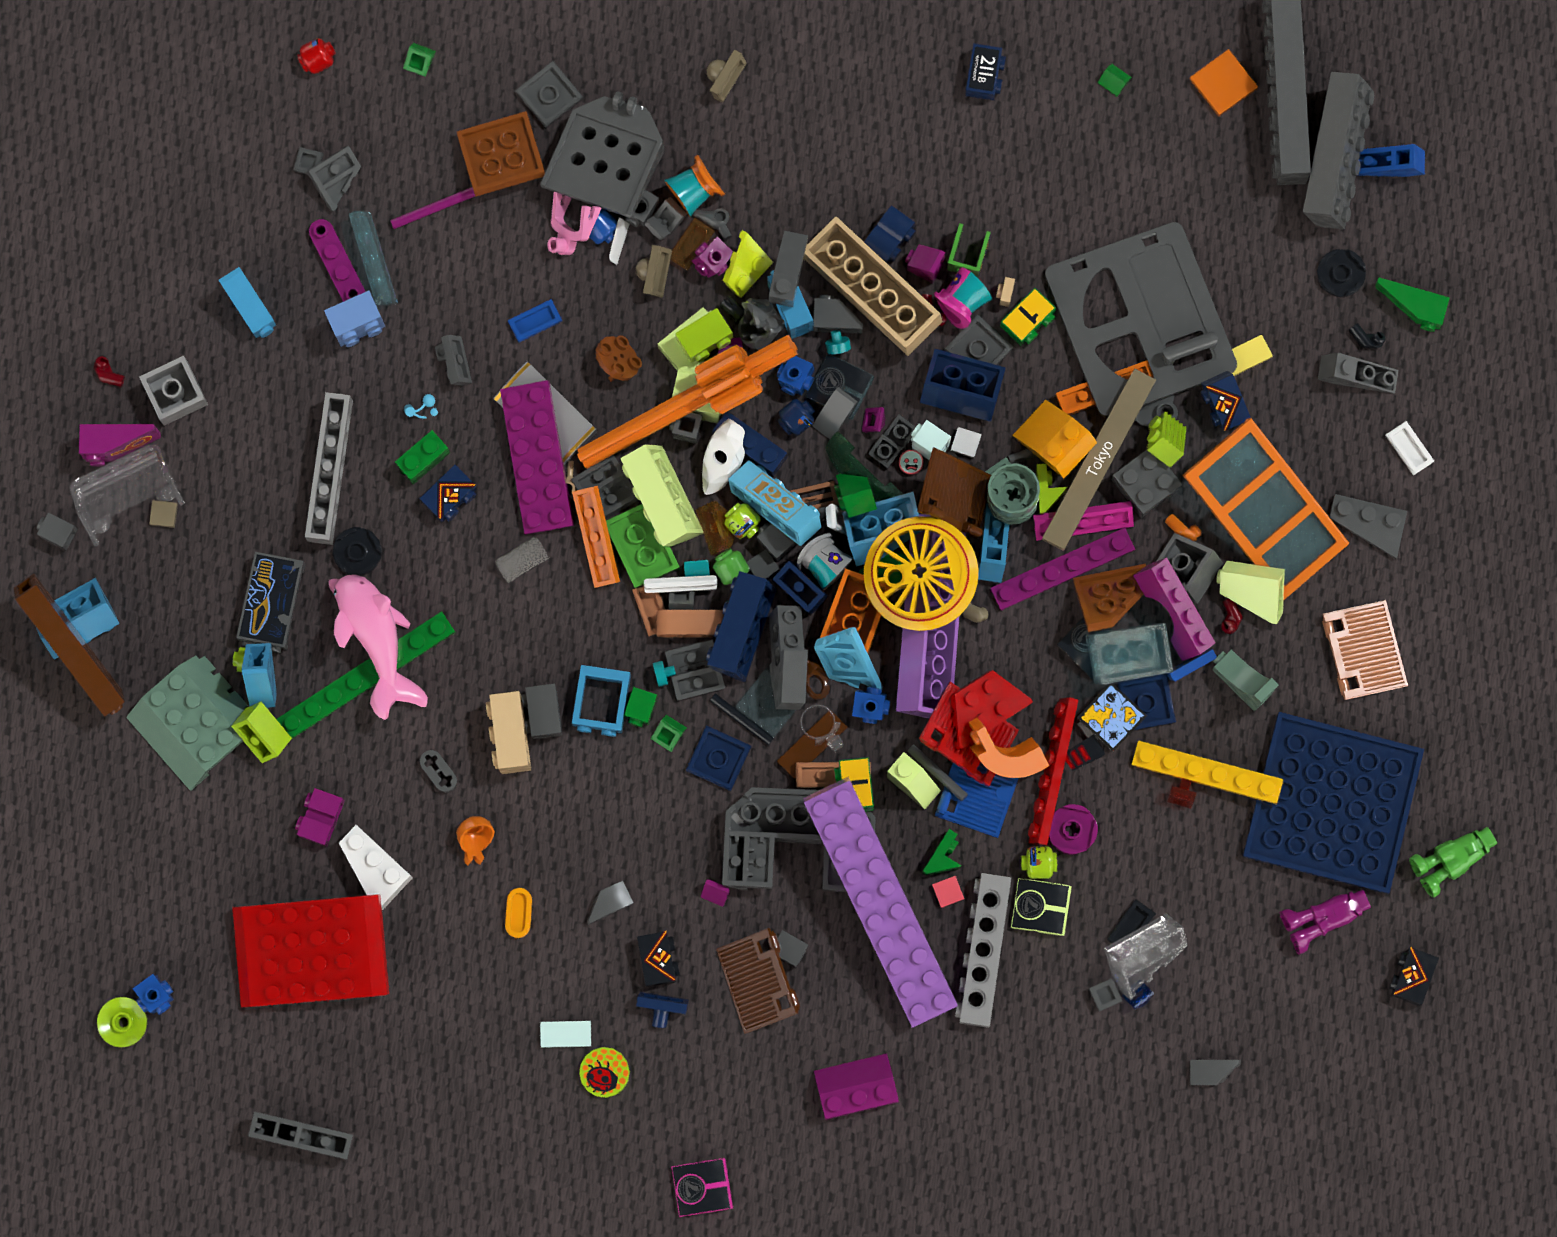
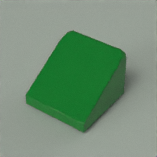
(419, 59)
(670, 731)

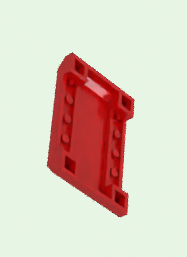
(310, 951)

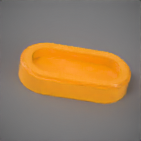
(518, 913)

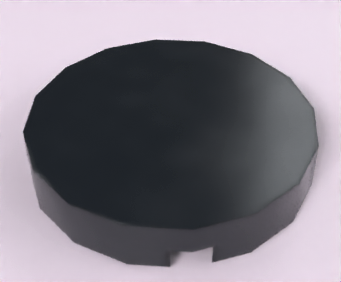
(1334, 272)
(362, 559)

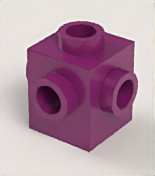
(712, 257)

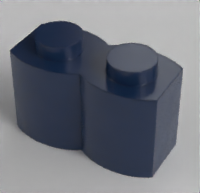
(890, 234)

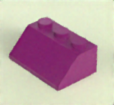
(856, 1086)

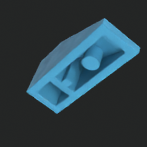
(993, 548)

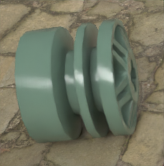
(1008, 481)

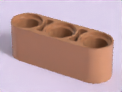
(687, 623)

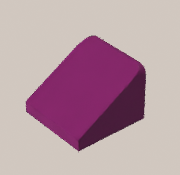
(715, 892)

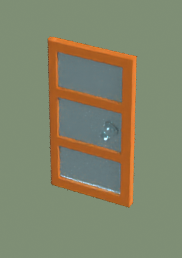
(1265, 506)

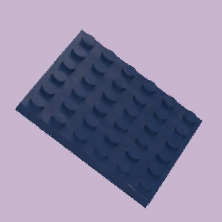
(1337, 805)

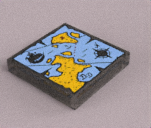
(1111, 717)

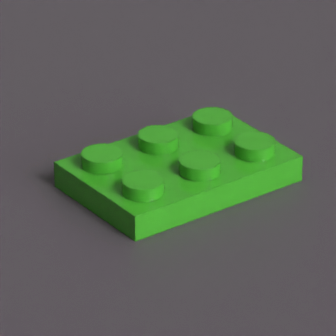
(638, 547)

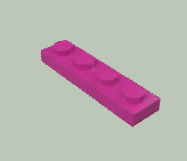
(1094, 519)

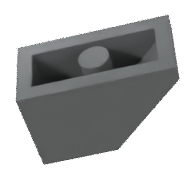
(833, 315)

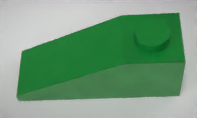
(1419, 305)

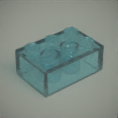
(1129, 653)

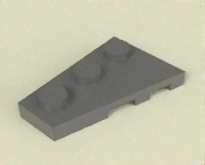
(1373, 522)

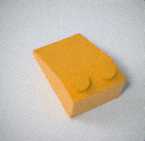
(1055, 438)

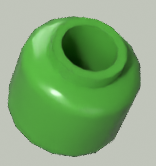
(729, 564)

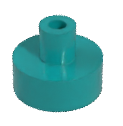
(838, 343)
(662, 673)

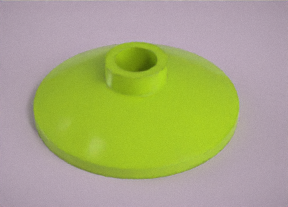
(109, 1019)

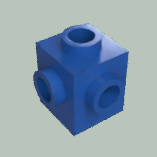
(792, 368)
(862, 709)
(148, 988)

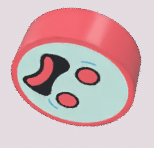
(911, 462)

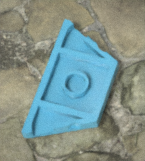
(847, 659)

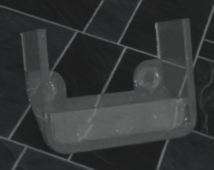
(122, 486)

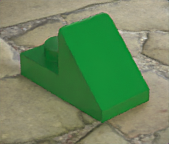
(939, 862)

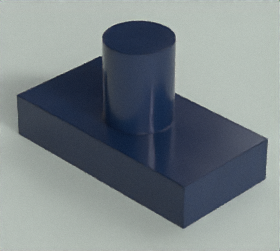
(662, 1006)

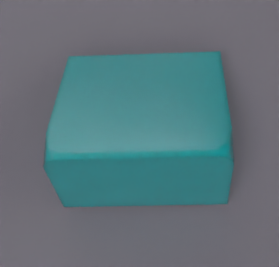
(696, 568)

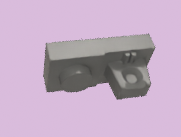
(453, 353)

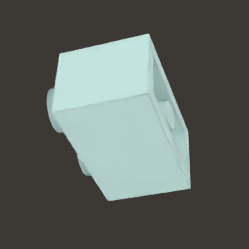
(929, 436)

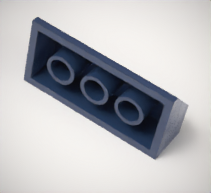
(741, 626)

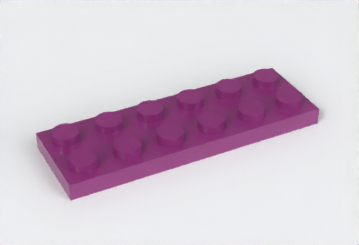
(537, 457)

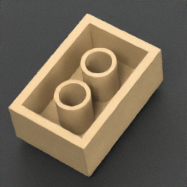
(508, 733)

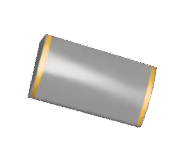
(572, 427)

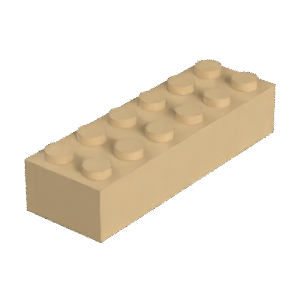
(872, 286)

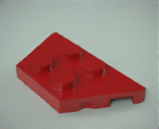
(989, 700)

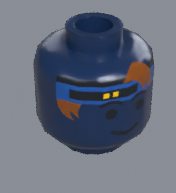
(796, 417)

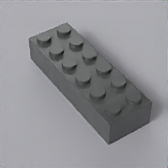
(1338, 150)

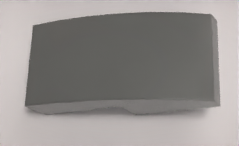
(834, 413)
(892, 441)

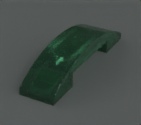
(840, 451)

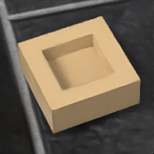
(1005, 291)

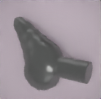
(715, 219)

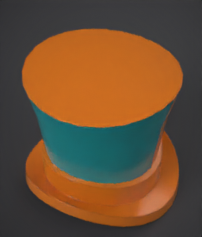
(693, 186)

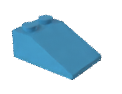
(866, 527)

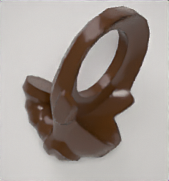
(814, 669)

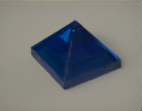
(1143, 999)

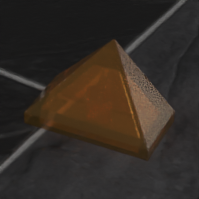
(712, 523)

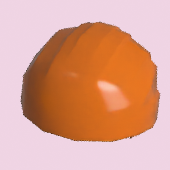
(473, 837)

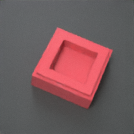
(948, 892)

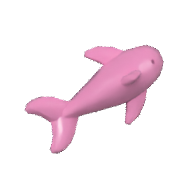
(374, 622)

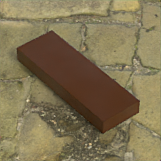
(805, 749)

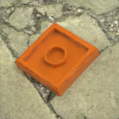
(1223, 82)

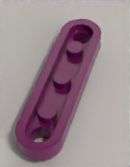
(335, 259)

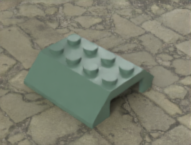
(190, 719)

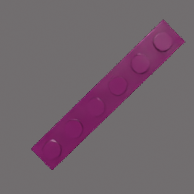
(1062, 569)

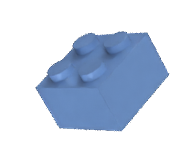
(355, 319)

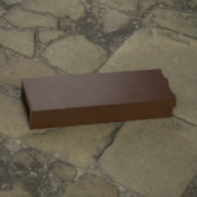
(69, 645)

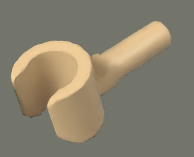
(570, 474)

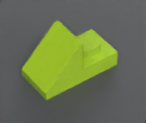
(1047, 496)

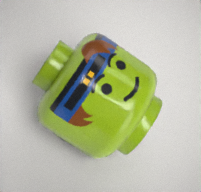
(742, 520)
(1039, 862)

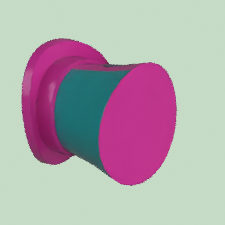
(962, 298)

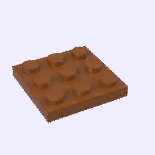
(501, 153)

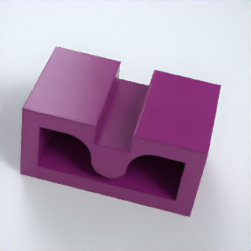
(320, 817)

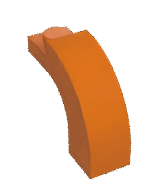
(1010, 762)

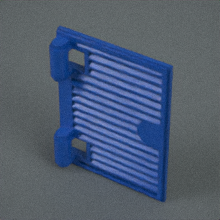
(983, 807)

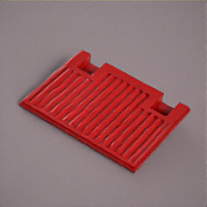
(942, 721)

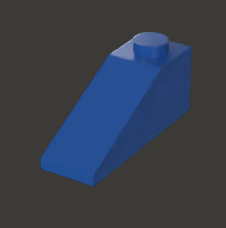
(1392, 161)

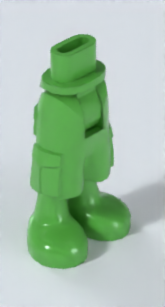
(1455, 857)

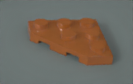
(1107, 596)

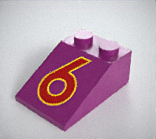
(112, 441)

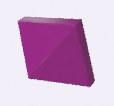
(879, 420)

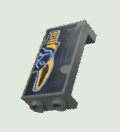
(270, 601)

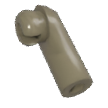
(975, 613)

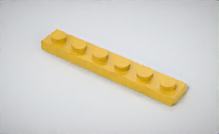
(1207, 772)

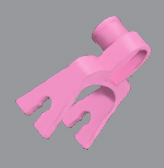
(568, 237)

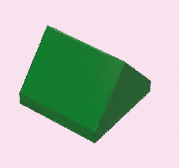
(1114, 79)

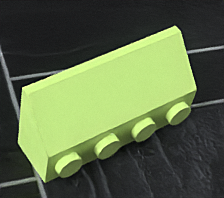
(661, 495)

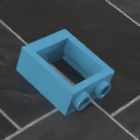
(796, 318)
(608, 675)

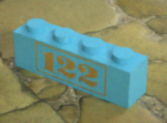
(775, 502)

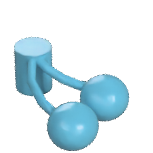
(428, 400)

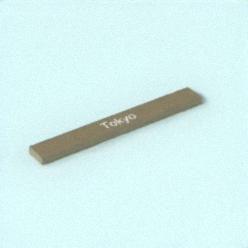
(1099, 459)

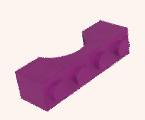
(1162, 584)

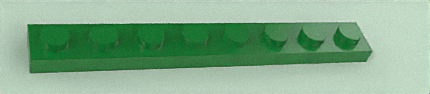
(363, 677)

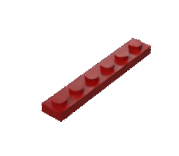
(1051, 778)

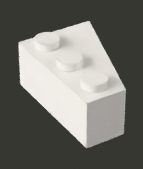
(373, 866)

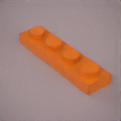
(1079, 397)
(596, 536)

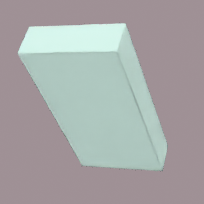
(566, 1034)

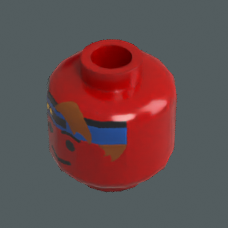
(316, 56)

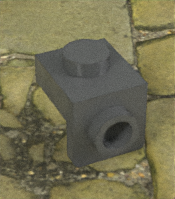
(666, 219)

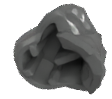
(759, 323)

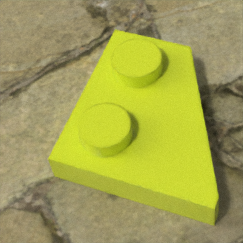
(746, 265)

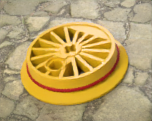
(962, 567)

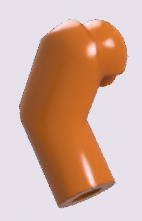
(1179, 528)

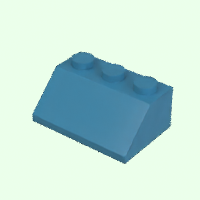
(87, 611)

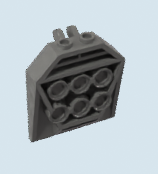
(610, 122)

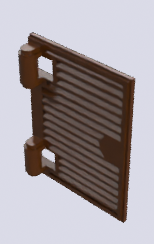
(957, 492)
(757, 980)

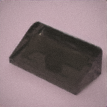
(521, 559)

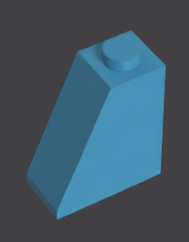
(248, 303)
(259, 674)

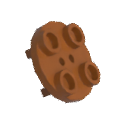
(617, 358)

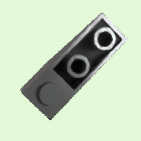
(1357, 373)

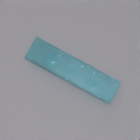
(373, 258)

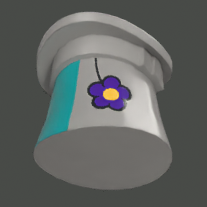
(824, 560)

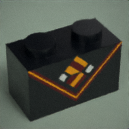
(657, 959)
(1414, 976)

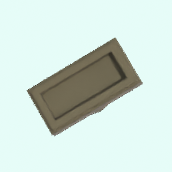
(725, 74)
(654, 270)

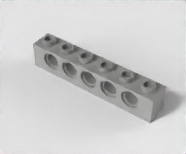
(329, 468)
(999, 887)

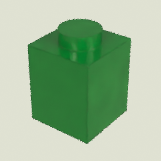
(640, 707)

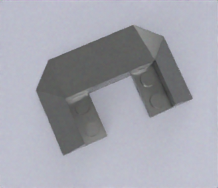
(759, 822)

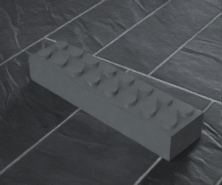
(1287, 91)

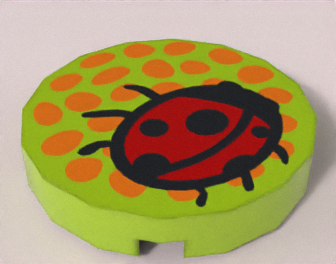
(604, 1072)

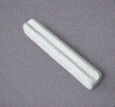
(680, 584)

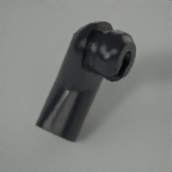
(1366, 340)

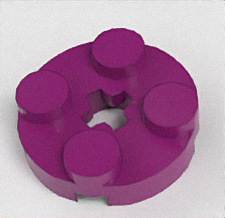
(1080, 841)

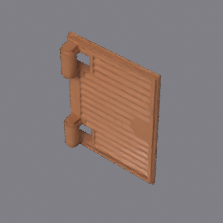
(1365, 650)

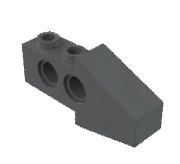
(788, 657)
(300, 1135)

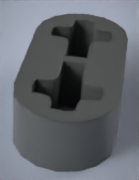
(443, 767)

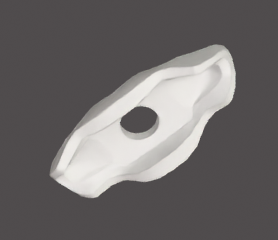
(729, 440)

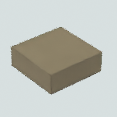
(163, 514)

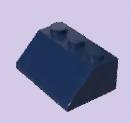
(962, 385)

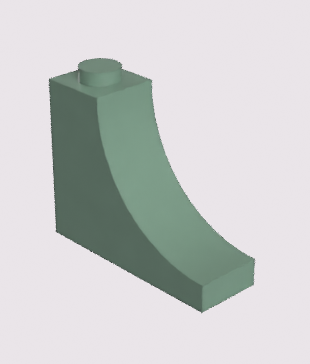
(1243, 679)

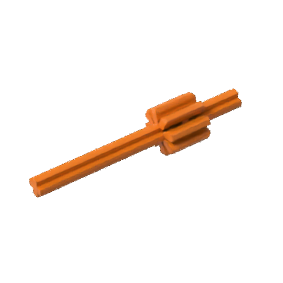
(721, 381)

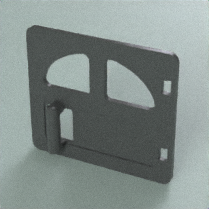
(1163, 303)

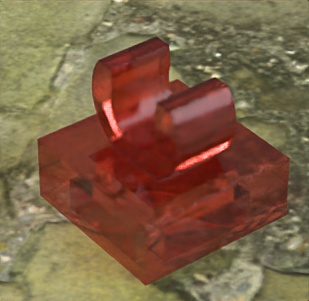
(1182, 796)

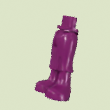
(1325, 917)

